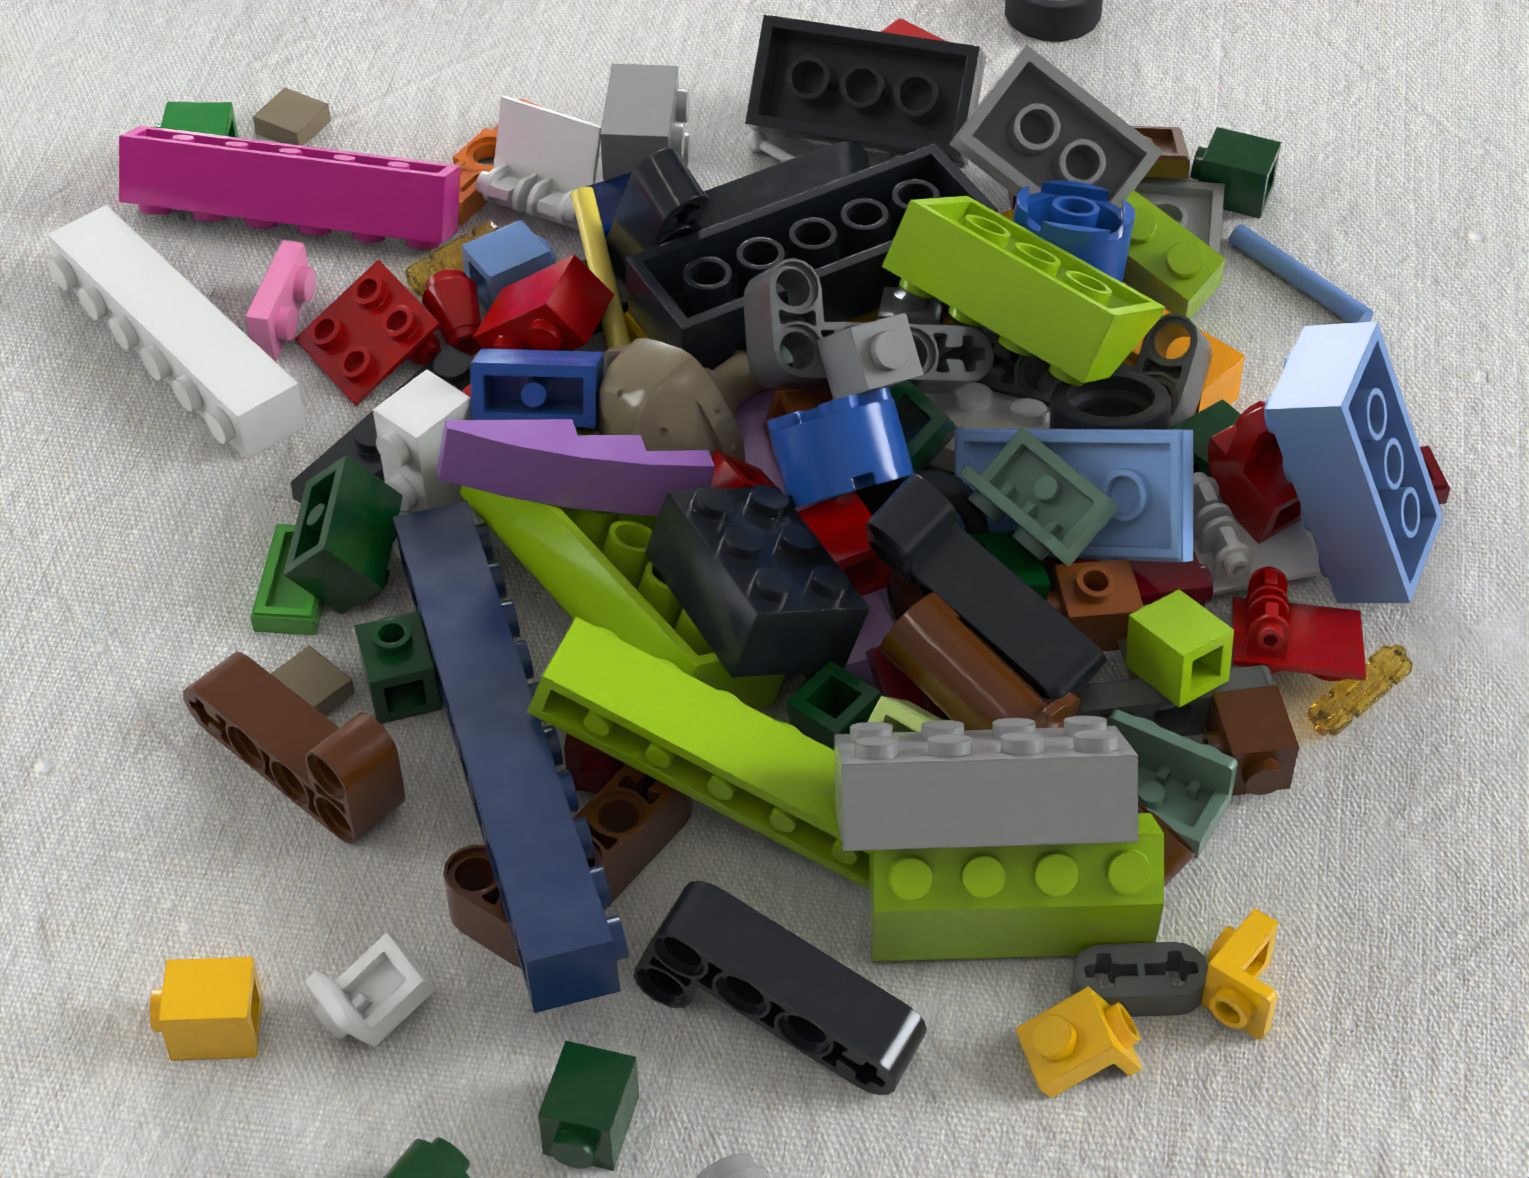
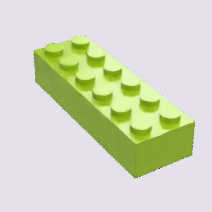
(601, 574)

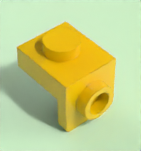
(1233, 974)
(1078, 1041)

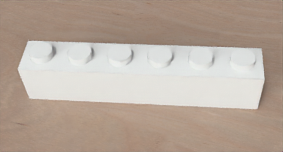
(176, 332)

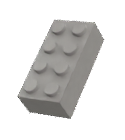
(985, 785)

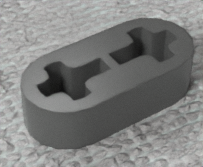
(1140, 976)

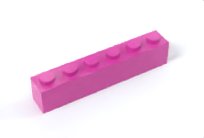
(289, 186)

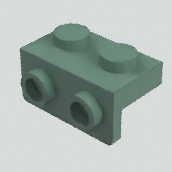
(1043, 496)
(1179, 778)

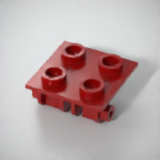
(370, 333)
(1293, 634)

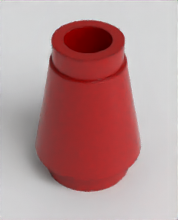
(455, 305)

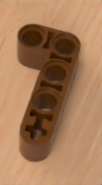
(335, 774)
(628, 829)

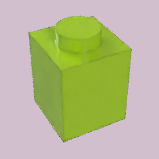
(1179, 648)

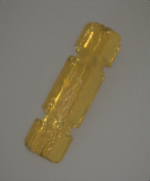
(444, 258)
(1356, 696)

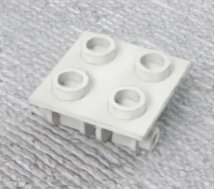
(540, 161)
(1233, 552)

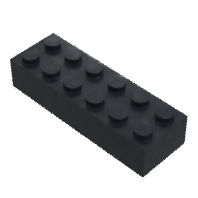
(696, 284)

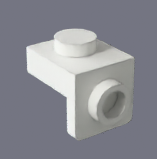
(372, 992)

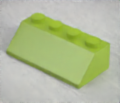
(1019, 287)
(1016, 898)

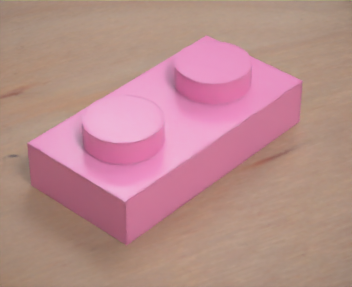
(280, 297)

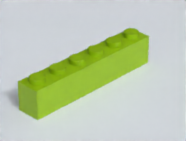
(697, 742)

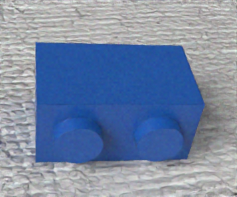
(536, 385)

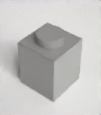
(870, 356)

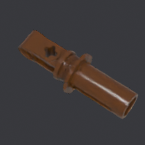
(979, 687)

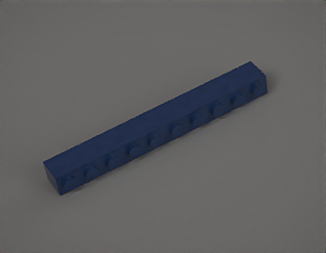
(511, 762)

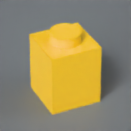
(208, 1008)

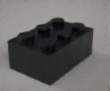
(755, 580)

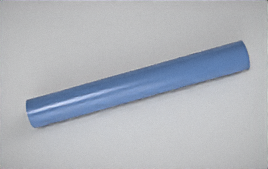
(1300, 276)

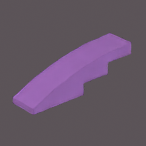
(559, 468)

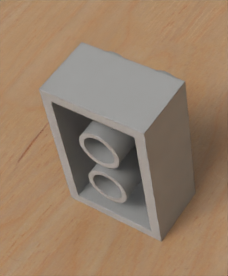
(1049, 128)

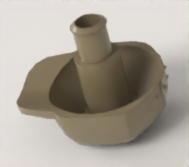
(673, 399)

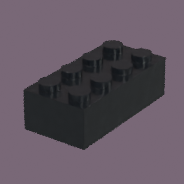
(862, 86)

